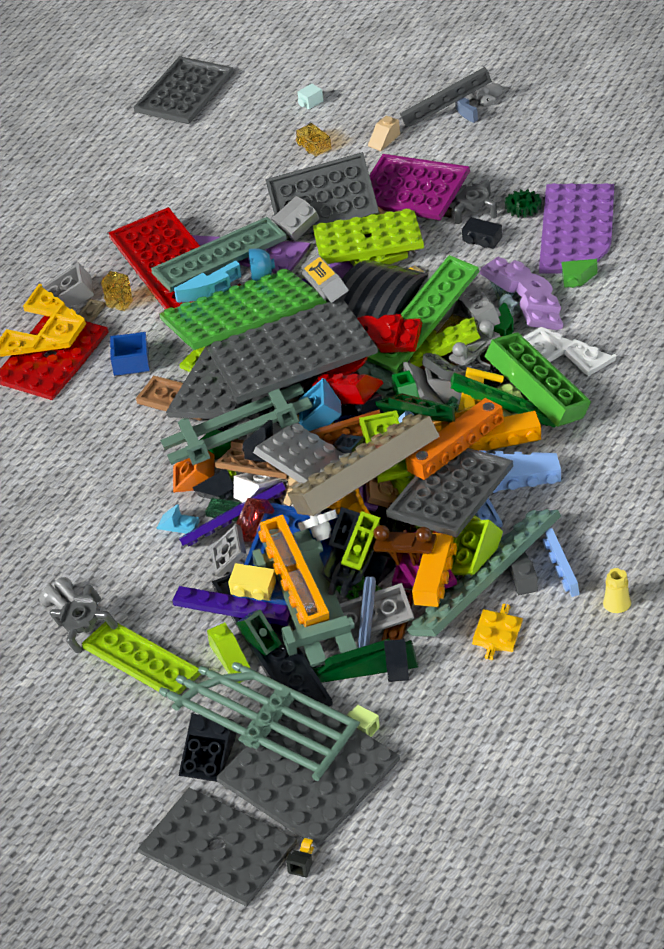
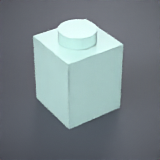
(310, 96)

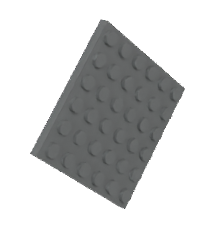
(287, 788)

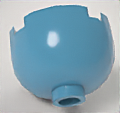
(260, 263)

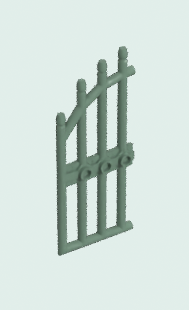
(268, 716)

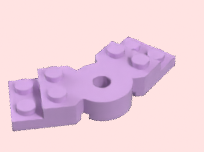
(537, 302)

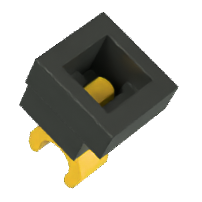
(301, 861)

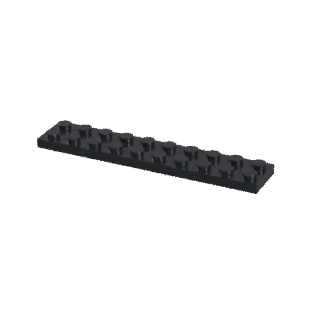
(288, 670)

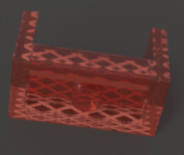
(252, 515)

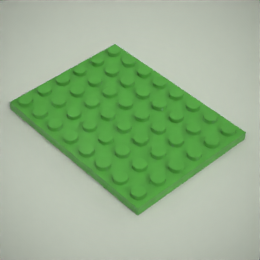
(240, 308)

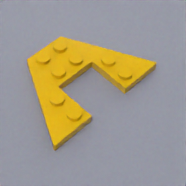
(57, 333)

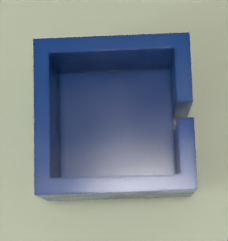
(129, 353)

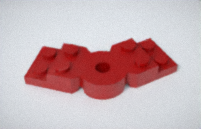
(392, 332)

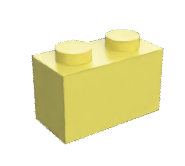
(252, 582)

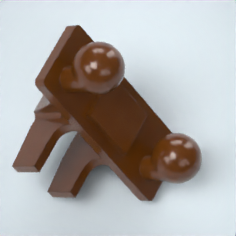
(402, 542)

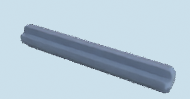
(367, 612)

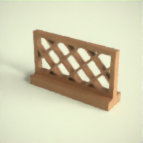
(235, 461)

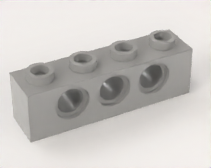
(477, 305)

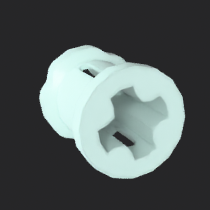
(513, 306)

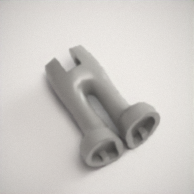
(53, 595)

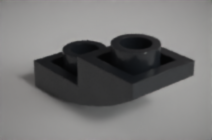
(396, 660)

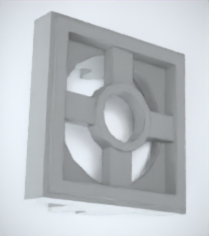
(230, 540)

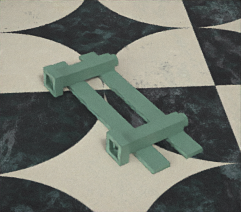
(197, 450)
(337, 625)

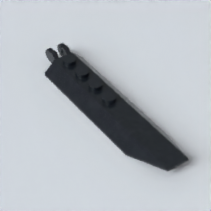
(343, 575)

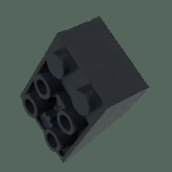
(206, 749)

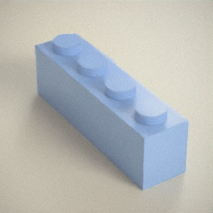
(529, 470)

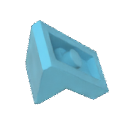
(175, 522)

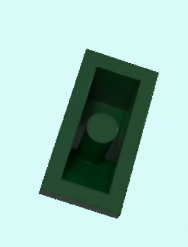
(258, 632)

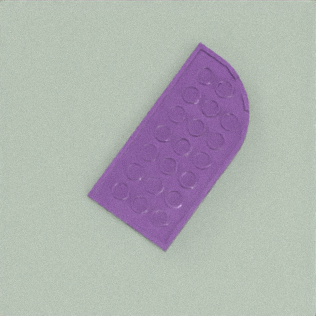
(575, 224)

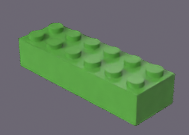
(537, 379)

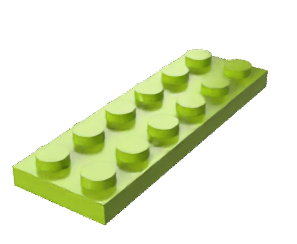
(139, 658)

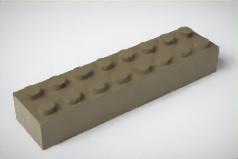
(363, 464)

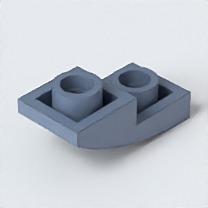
(467, 111)

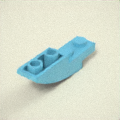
(206, 285)

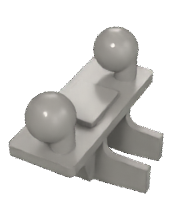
(470, 353)

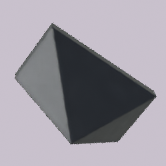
(348, 443)

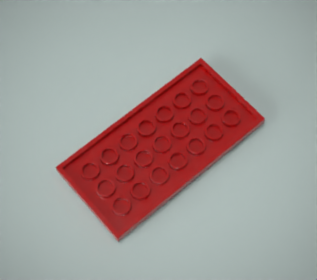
(151, 243)

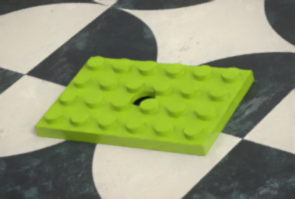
(347, 241)

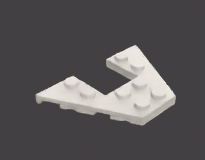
(553, 345)

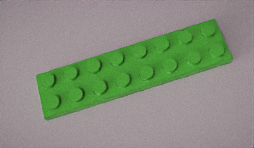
(431, 306)

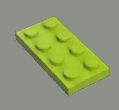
(444, 341)
(378, 424)

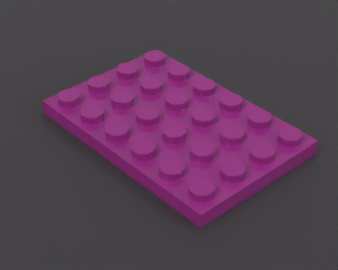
(416, 185)

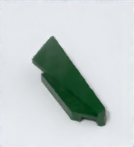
(361, 662)

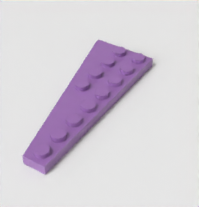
(285, 254)

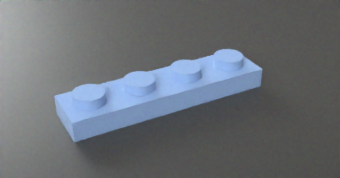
(563, 568)

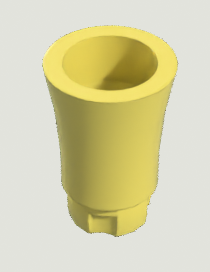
(617, 591)

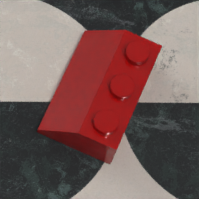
(353, 387)

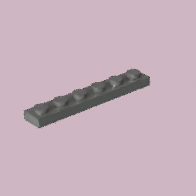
(446, 97)

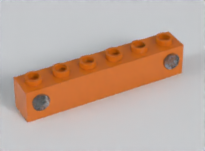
(455, 438)

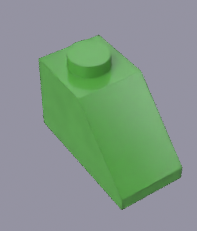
(578, 272)

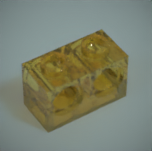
(313, 139)
(117, 291)

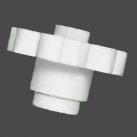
(319, 525)

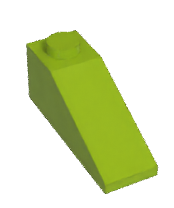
(360, 541)
(226, 647)

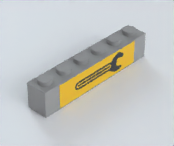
(323, 279)

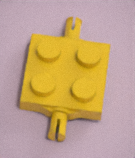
(497, 631)

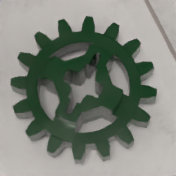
(523, 203)

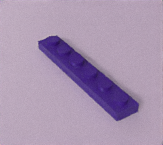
(225, 519)
(229, 605)

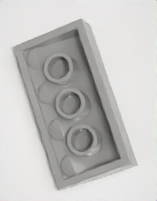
(389, 609)

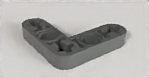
(445, 369)

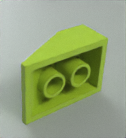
(475, 546)

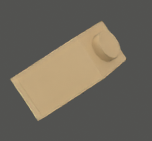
(384, 133)

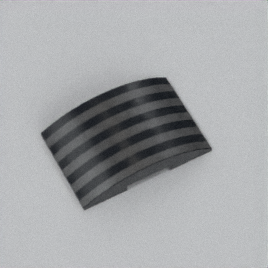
(380, 288)

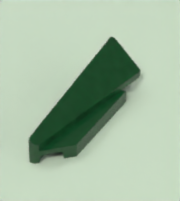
(417, 406)

